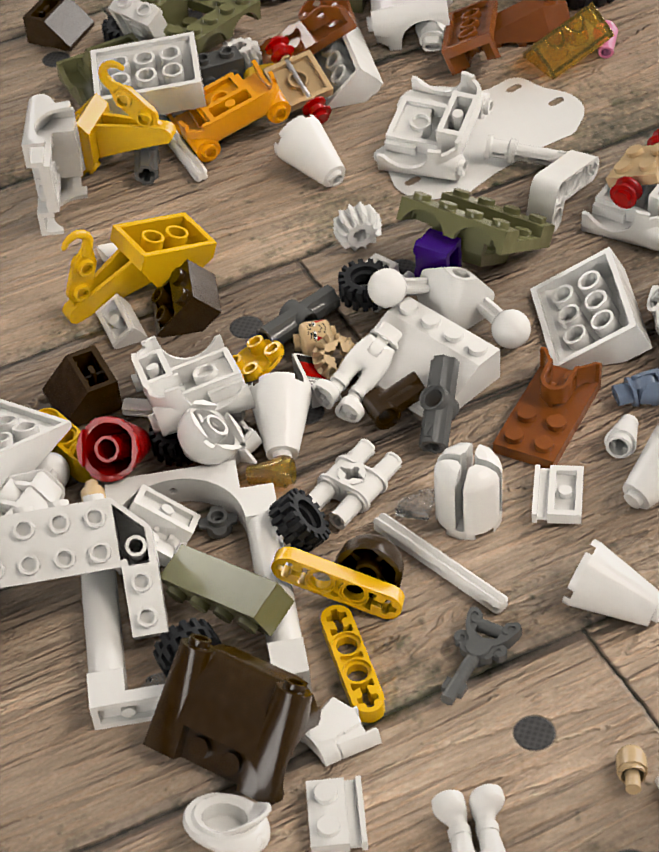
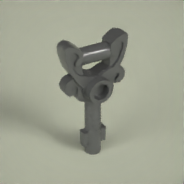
(478, 650)

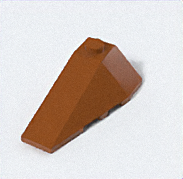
(529, 21)

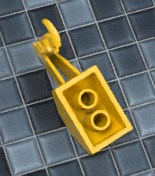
(110, 133)
(145, 254)

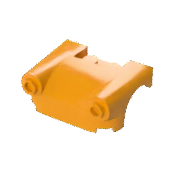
(230, 107)

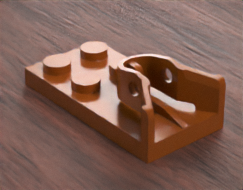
(317, 26)
(470, 33)
(548, 412)

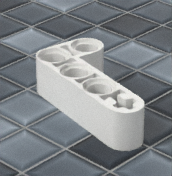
(559, 182)

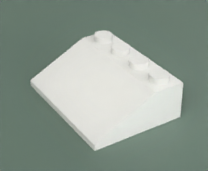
(158, 69)
(591, 314)
(431, 334)
(26, 437)

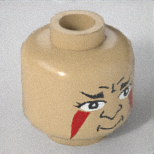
(310, 333)

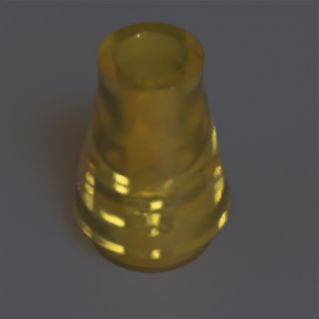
(279, 471)

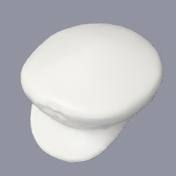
(228, 823)

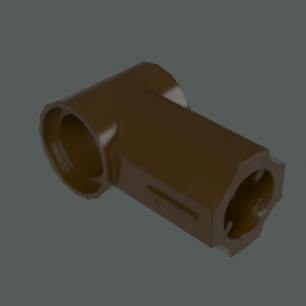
(386, 405)

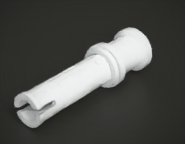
(513, 150)

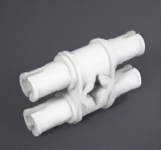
(354, 482)

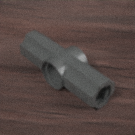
(146, 165)
(294, 313)
(439, 404)

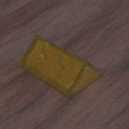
(569, 42)

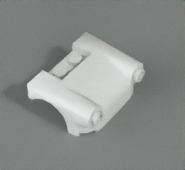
(393, 17)
(434, 129)
(56, 158)
(632, 225)
(177, 382)

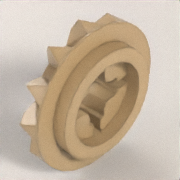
(325, 363)

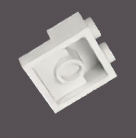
(138, 18)

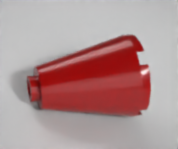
(111, 448)

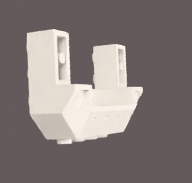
(86, 540)

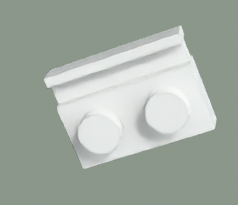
(558, 494)
(336, 815)

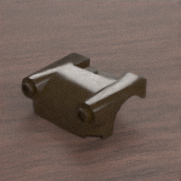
(232, 716)

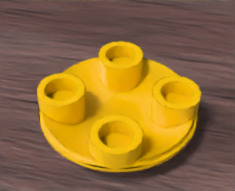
(258, 357)

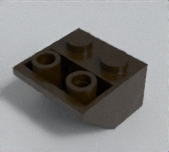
(56, 24)
(186, 301)
(83, 387)

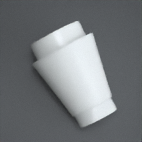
(622, 437)

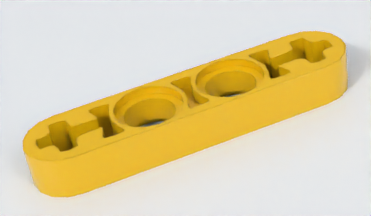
(339, 578)
(355, 661)

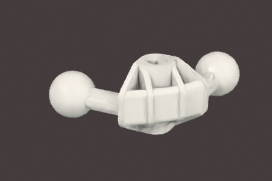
(456, 296)
(36, 486)

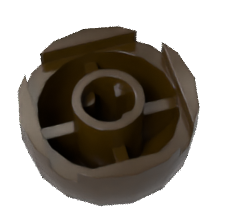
(374, 557)

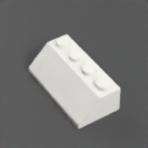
(349, 70)

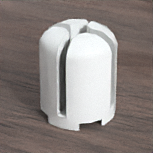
(468, 495)

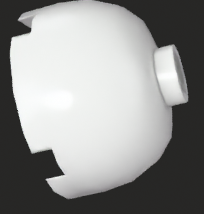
(208, 435)

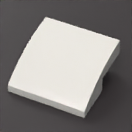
(170, 521)

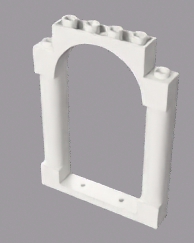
(218, 485)

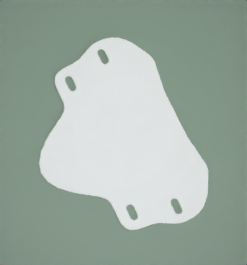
(514, 115)

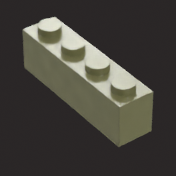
(226, 590)

